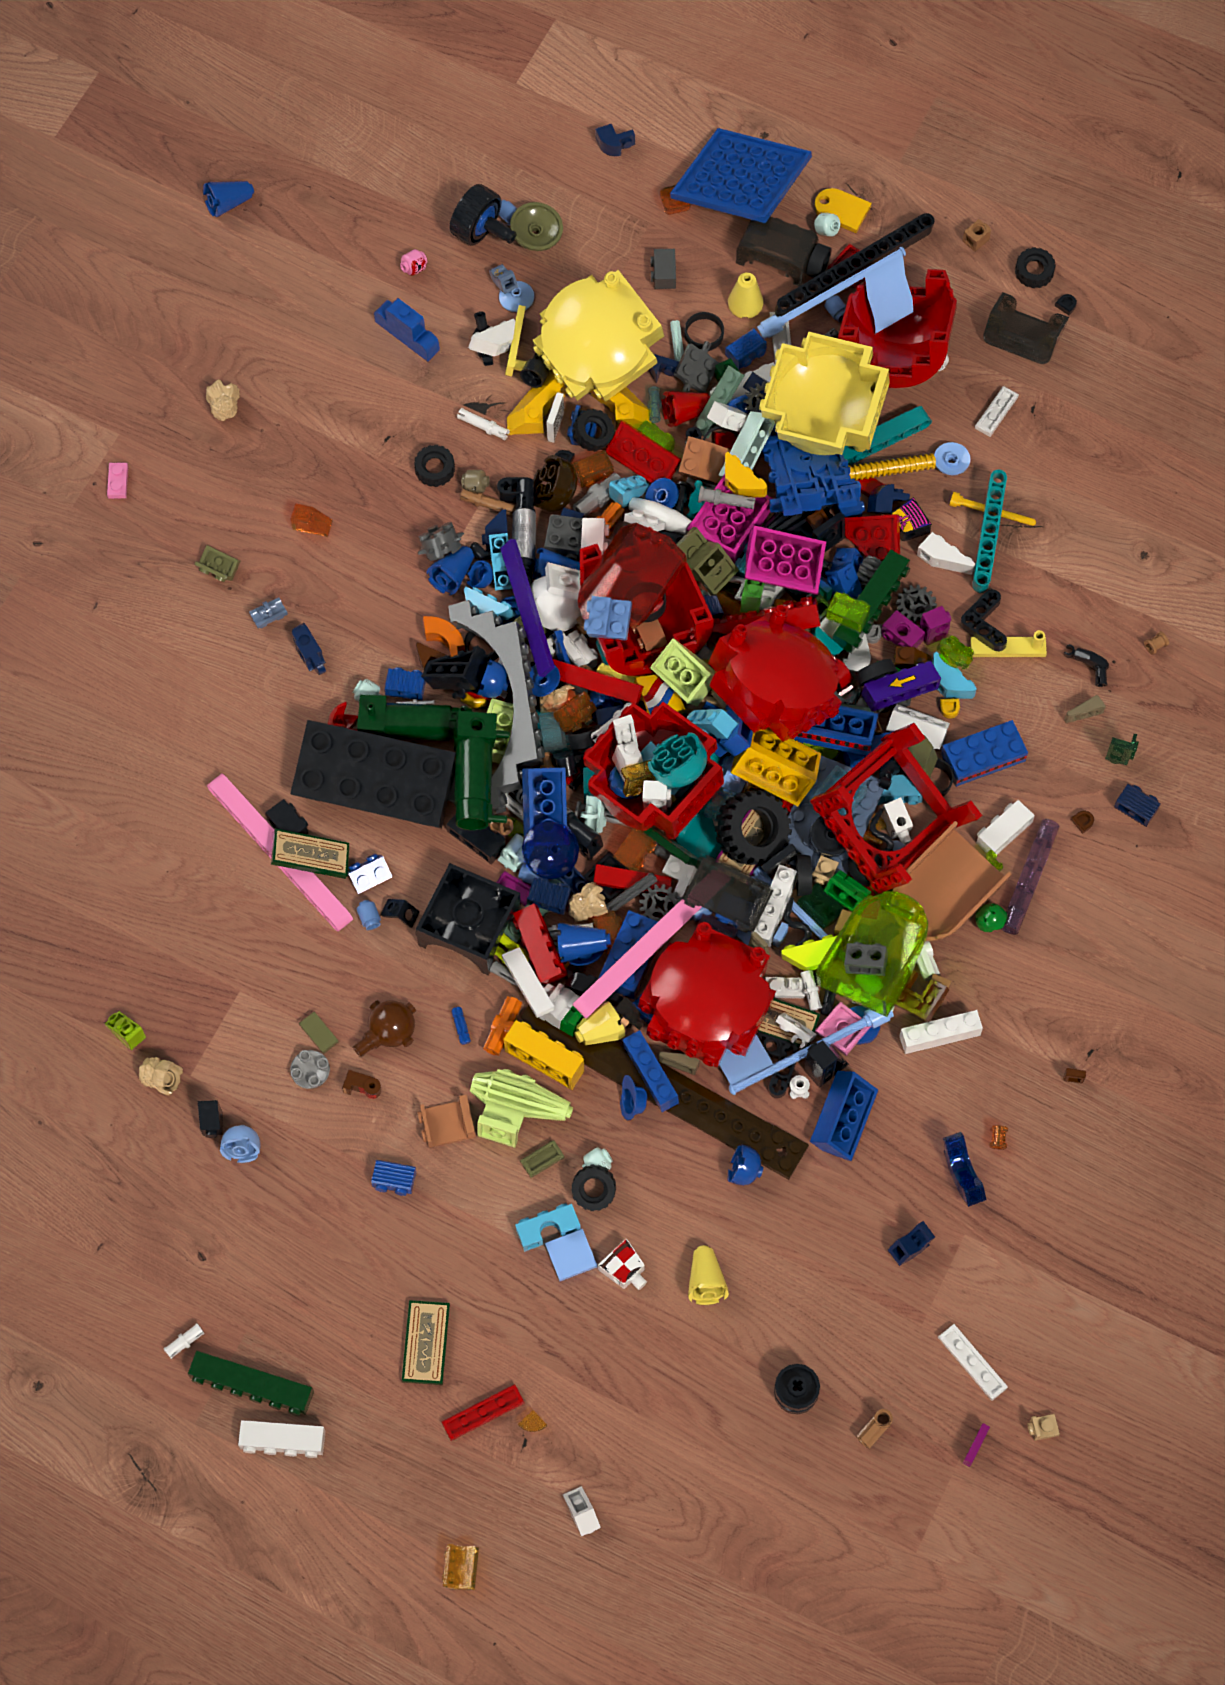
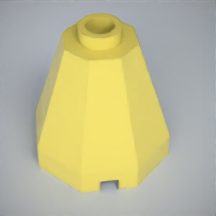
(600, 1026)

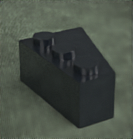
(459, 670)
(823, 1062)

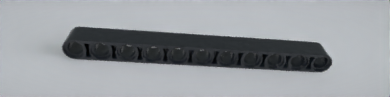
(859, 259)

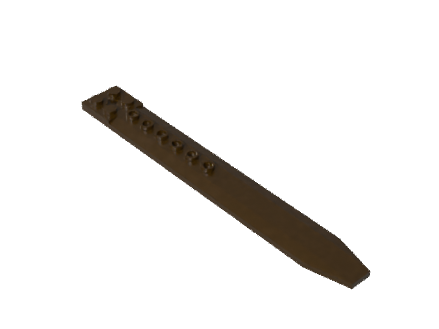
(696, 1103)

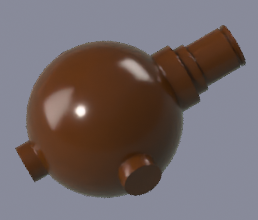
(388, 1025)

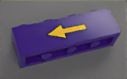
(901, 686)

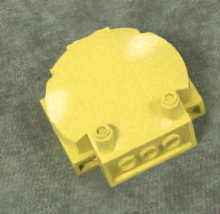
(597, 336)
(825, 395)

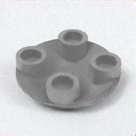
(310, 1069)

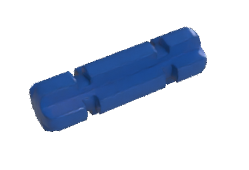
(461, 1026)

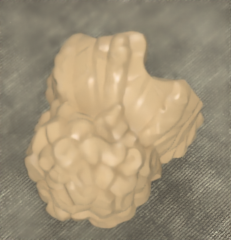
(222, 400)
(556, 699)
(587, 903)
(160, 1075)

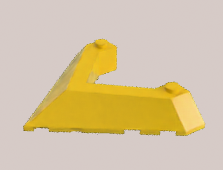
(529, 413)

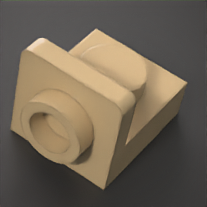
(824, 870)
(1043, 1427)

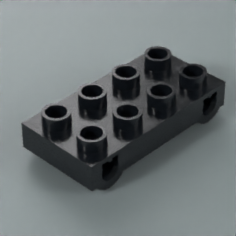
(374, 774)

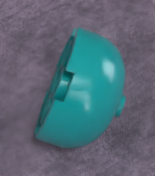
(677, 762)

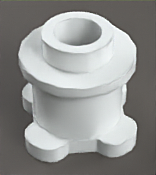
(799, 1091)

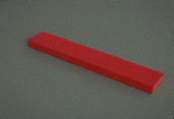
(599, 682)

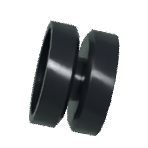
(821, 842)
(796, 1401)

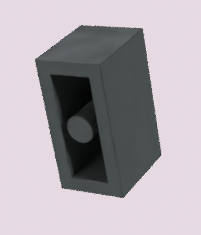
(664, 268)

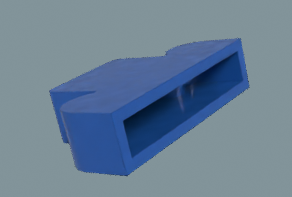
(407, 327)
(738, 740)

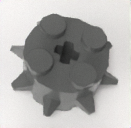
(440, 541)

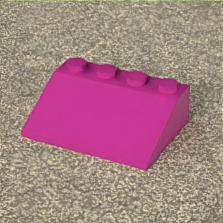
(729, 523)
(784, 559)

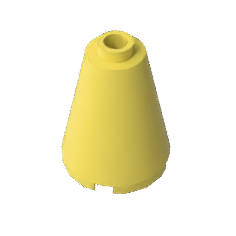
(745, 297)
(706, 1278)

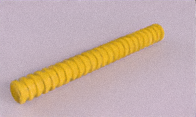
(892, 467)

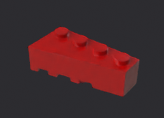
(539, 944)

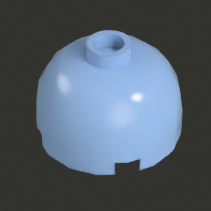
(240, 1143)

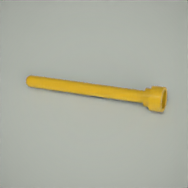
(958, 500)

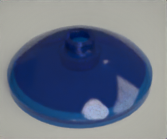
(538, 852)

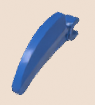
(560, 650)

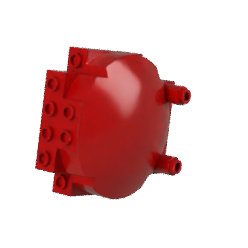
(776, 676)
(657, 727)
(708, 995)

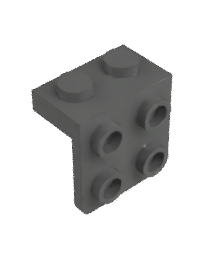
(564, 536)

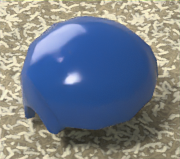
(480, 574)

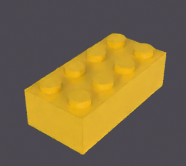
(544, 1054)

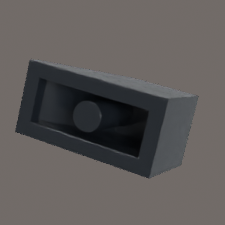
(210, 1118)

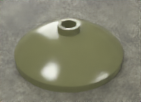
(538, 218)

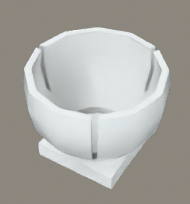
(557, 597)

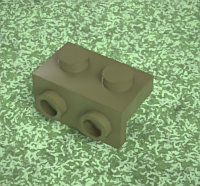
(218, 563)

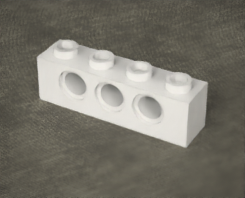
(783, 887)

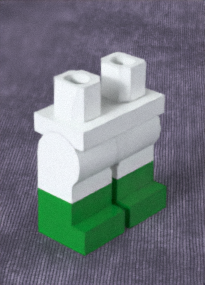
(565, 1014)

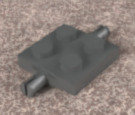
(696, 368)

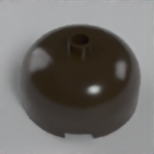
(560, 485)

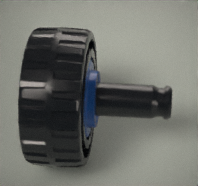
(477, 216)

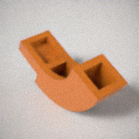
(443, 631)

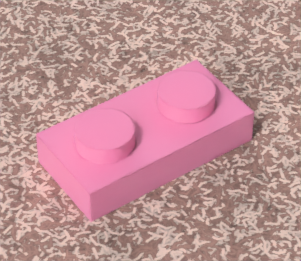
(117, 480)

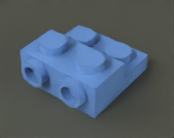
(608, 618)

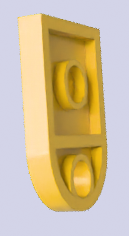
(847, 207)

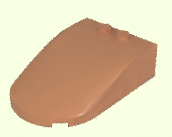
(951, 883)

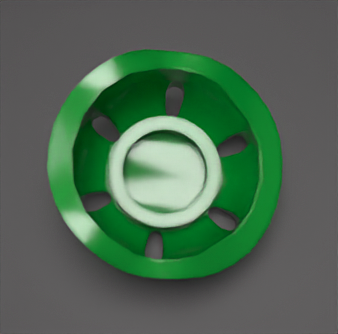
(987, 920)

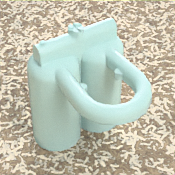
(511, 855)

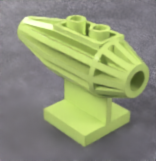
(511, 1099)

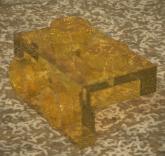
(635, 777)
(460, 1567)

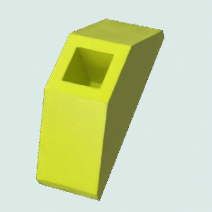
(809, 954)

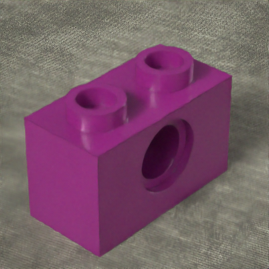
(900, 623)

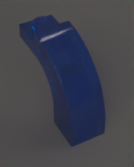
(962, 1171)

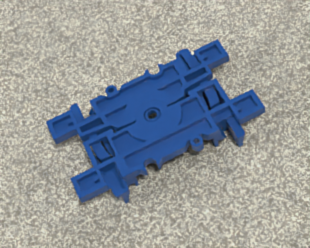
(793, 479)

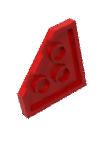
(874, 534)

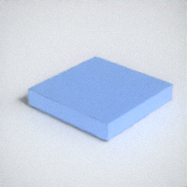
(571, 1255)

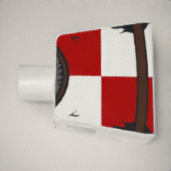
(623, 1266)

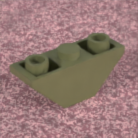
(925, 755)

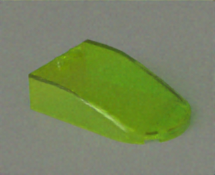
(886, 920)

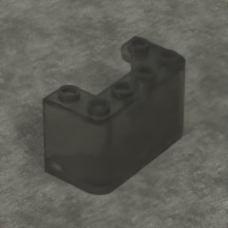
(779, 246)

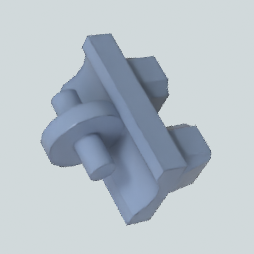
(268, 613)

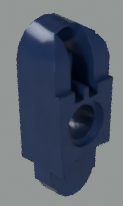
(308, 649)

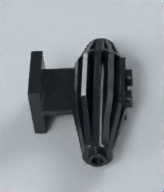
(831, 531)

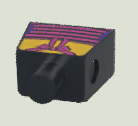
(912, 520)

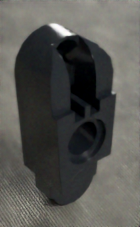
(580, 983)

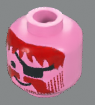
(413, 262)

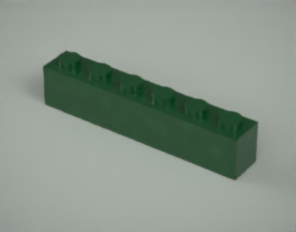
(876, 594)
(250, 1382)

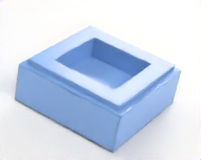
(780, 934)

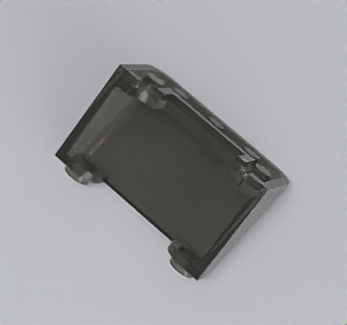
(1021, 332)
(727, 892)

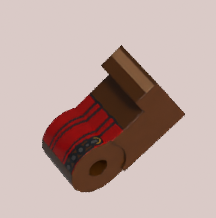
(361, 1083)

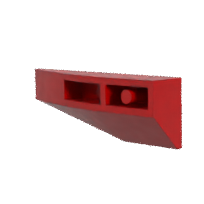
(800, 614)

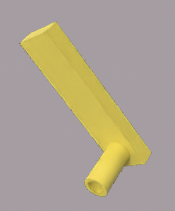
(513, 363)
(1015, 647)

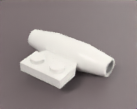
(656, 516)

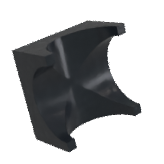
(468, 916)

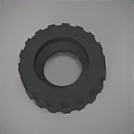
(1034, 280)
(602, 421)
(434, 479)
(586, 1201)

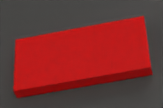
(642, 454)

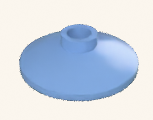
(511, 301)
(953, 452)

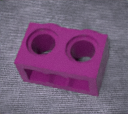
(935, 624)

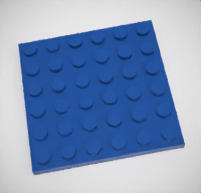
(741, 175)

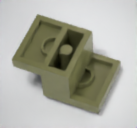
(707, 561)

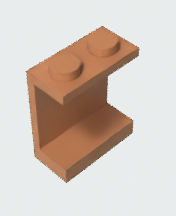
(447, 1123)

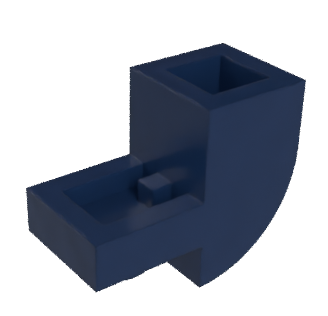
(612, 143)
(882, 499)
(911, 1244)

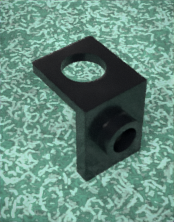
(397, 909)

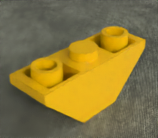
(742, 479)

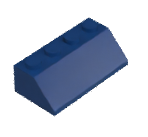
(543, 796)
(844, 1115)

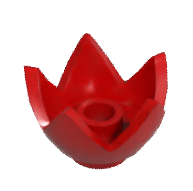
(340, 719)

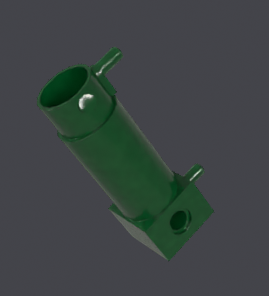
(407, 720)
(474, 746)

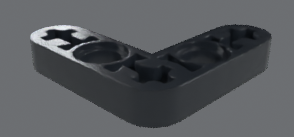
(978, 621)
(779, 1054)

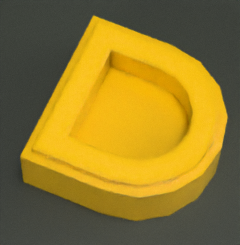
(949, 707)

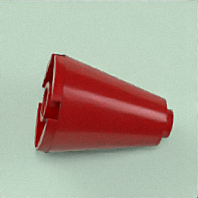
(682, 406)

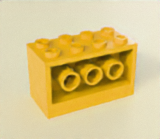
(778, 766)

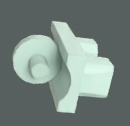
(594, 813)

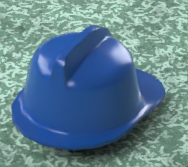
(633, 1099)

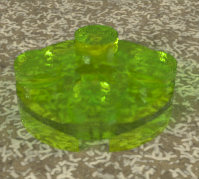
(955, 653)

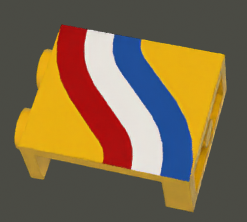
(656, 692)

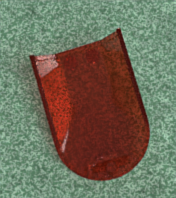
(635, 569)

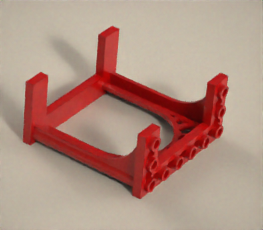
(838, 796)

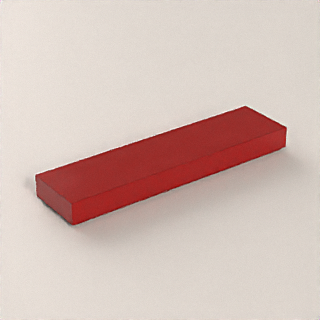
(624, 878)
(483, 1412)

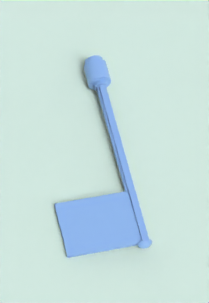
(757, 1065)

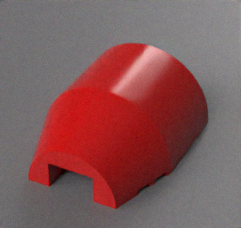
(913, 345)
(684, 619)

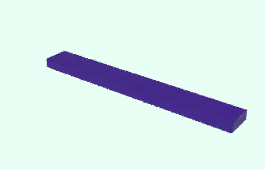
(527, 608)

